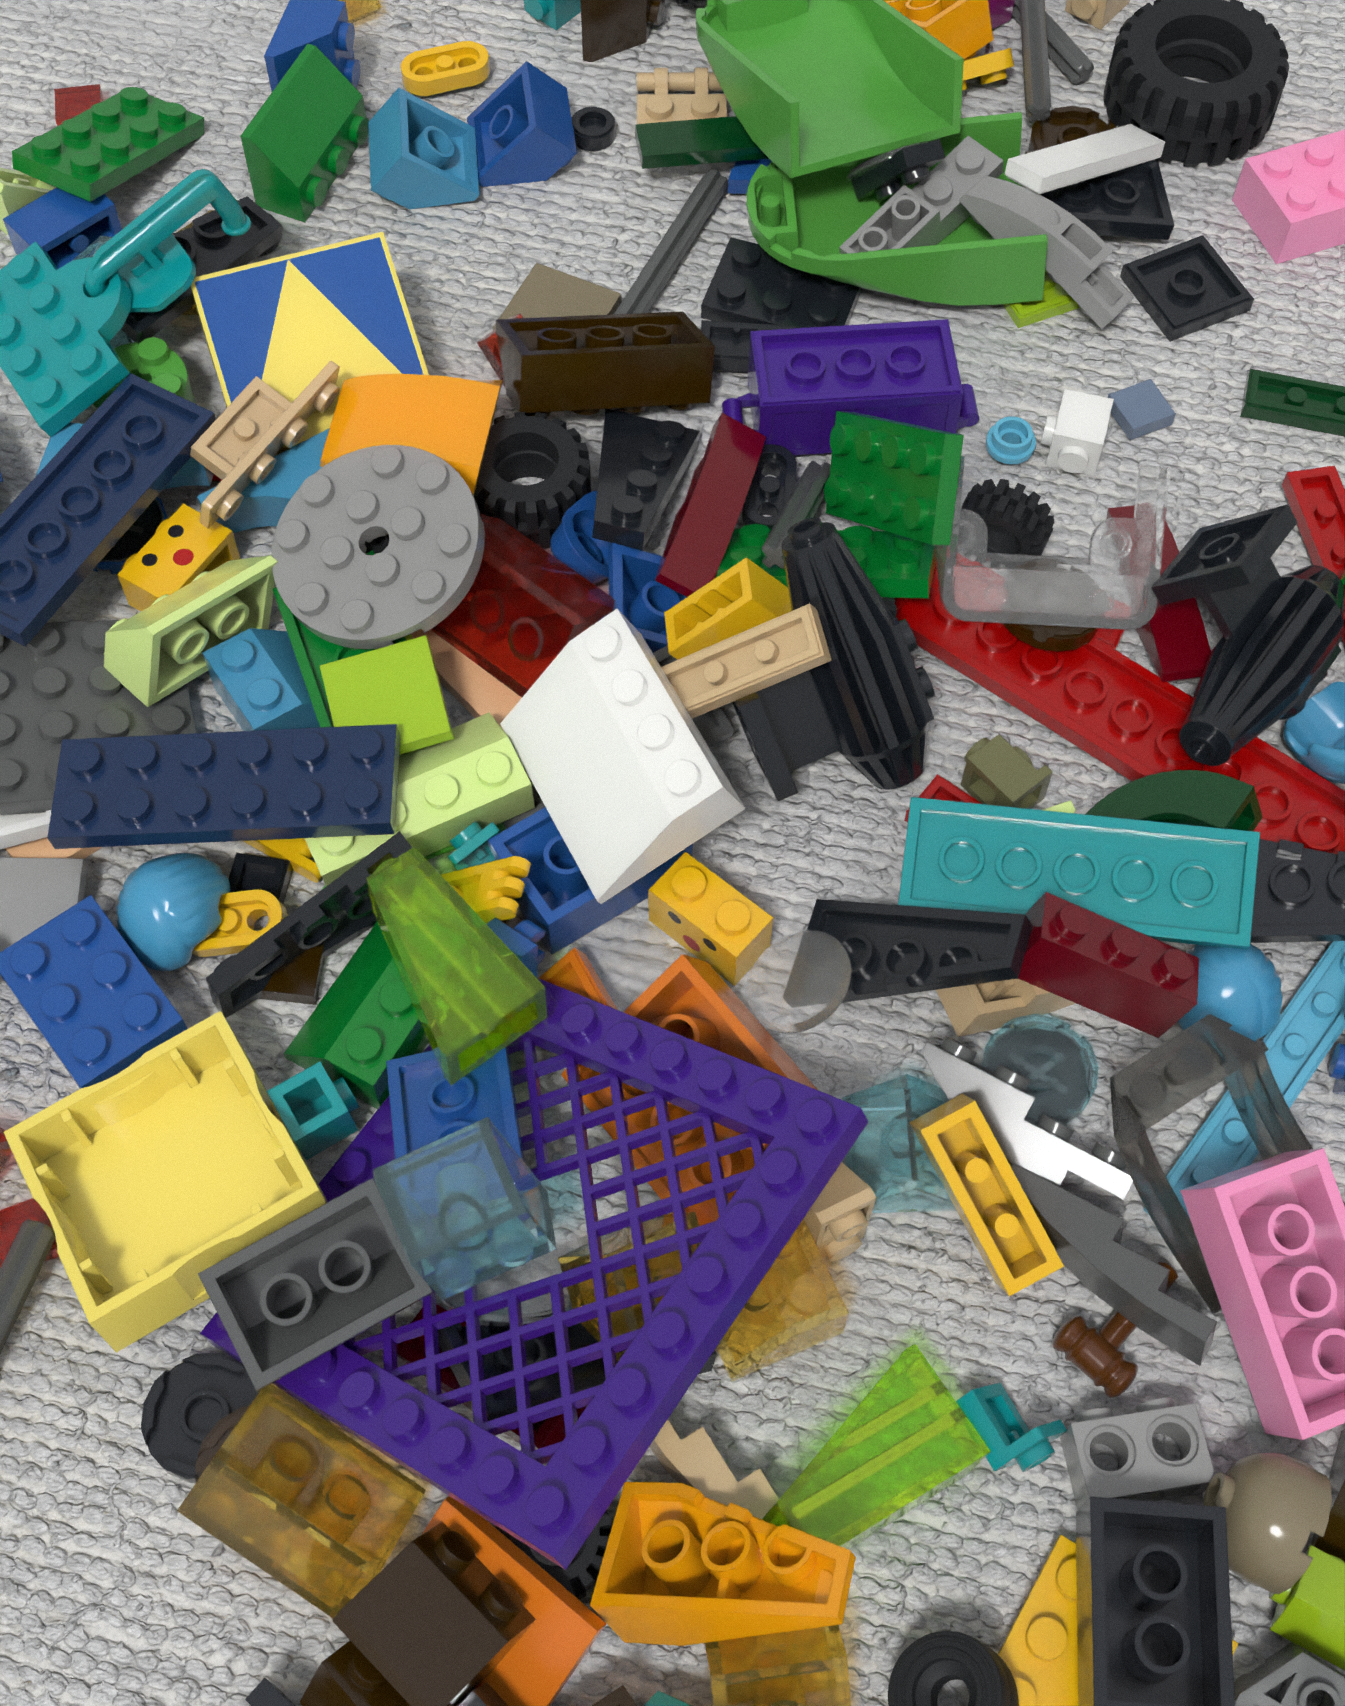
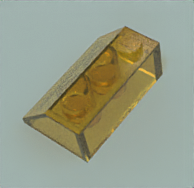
(303, 1501)

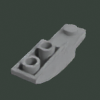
(931, 207)
(1072, 248)

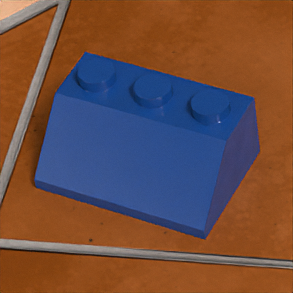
(556, 890)

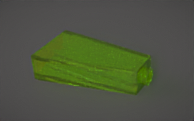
(455, 968)
(884, 1458)

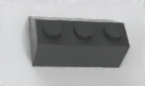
(313, 1284)

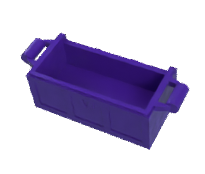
(868, 369)

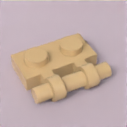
(679, 107)

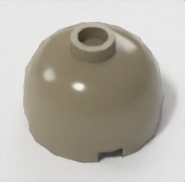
(1269, 1516)

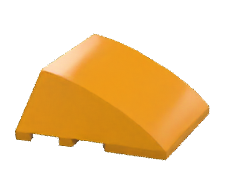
(418, 411)

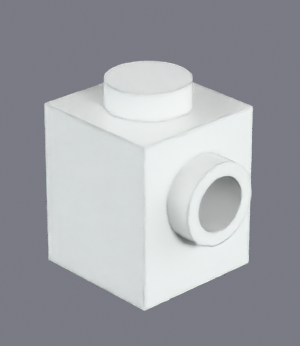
(1077, 432)

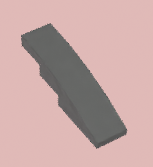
(1128, 1282)

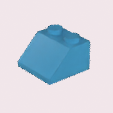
(421, 154)
(261, 681)

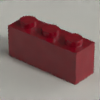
(1108, 966)

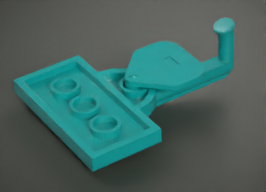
(62, 318)

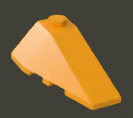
(956, 23)
(712, 1571)

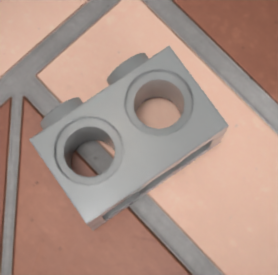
(1140, 1470)

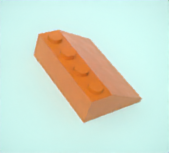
(701, 1007)

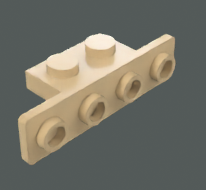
(250, 434)

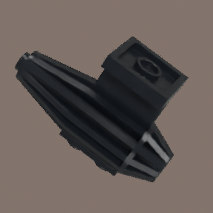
(1274, 630)
(863, 701)

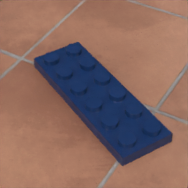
(90, 499)
(226, 786)

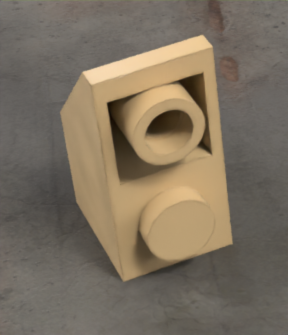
(841, 1214)

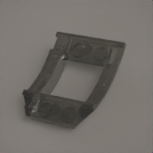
(1170, 1079)

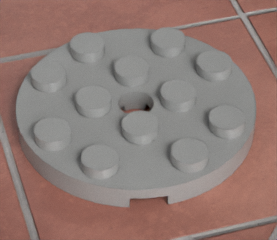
(387, 595)

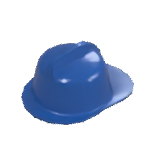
(574, 543)

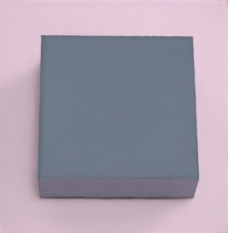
(1141, 409)

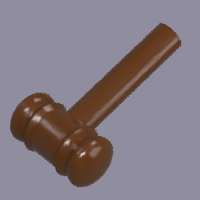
(1098, 1352)

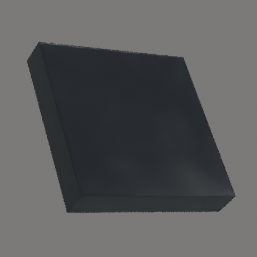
(1186, 288)

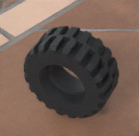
(1202, 41)

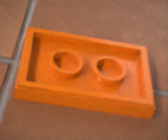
(563, 1625)

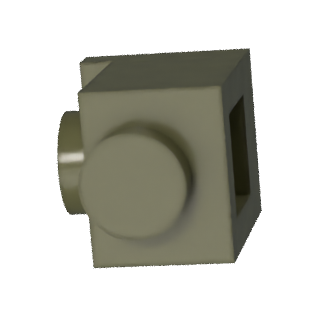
(1003, 775)

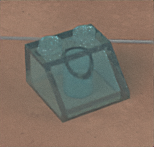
(466, 1208)

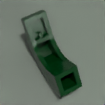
(1185, 799)

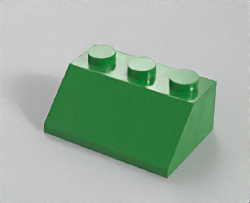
(303, 136)
(362, 1023)

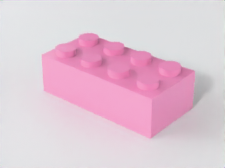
(1296, 197)
(1279, 1276)

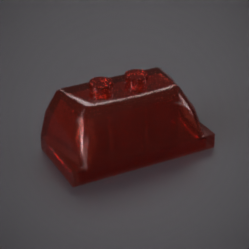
(521, 608)

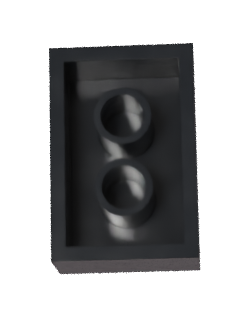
(1153, 1604)

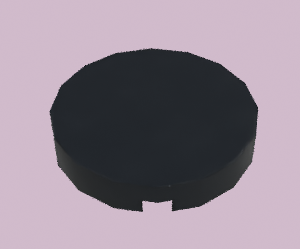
(188, 1405)

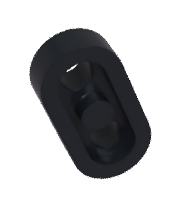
(770, 494)

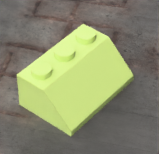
(166, 641)

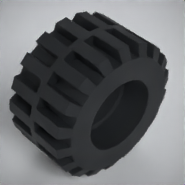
(532, 449)

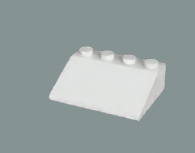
(617, 757)

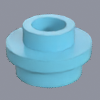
(1011, 440)

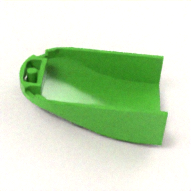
(830, 78)
(813, 214)

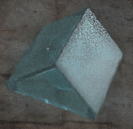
(890, 1153)

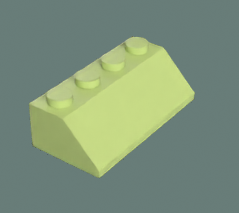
(441, 795)

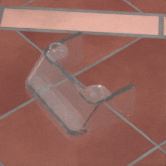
(1092, 592)

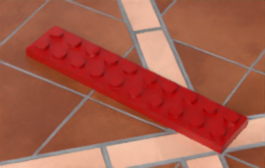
(1123, 717)

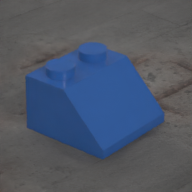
(314, 23)
(523, 130)

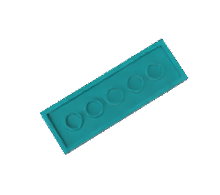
(1143, 874)

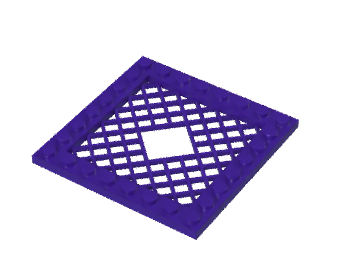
(562, 1502)

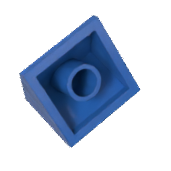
(638, 594)

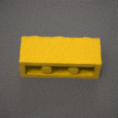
(986, 1194)

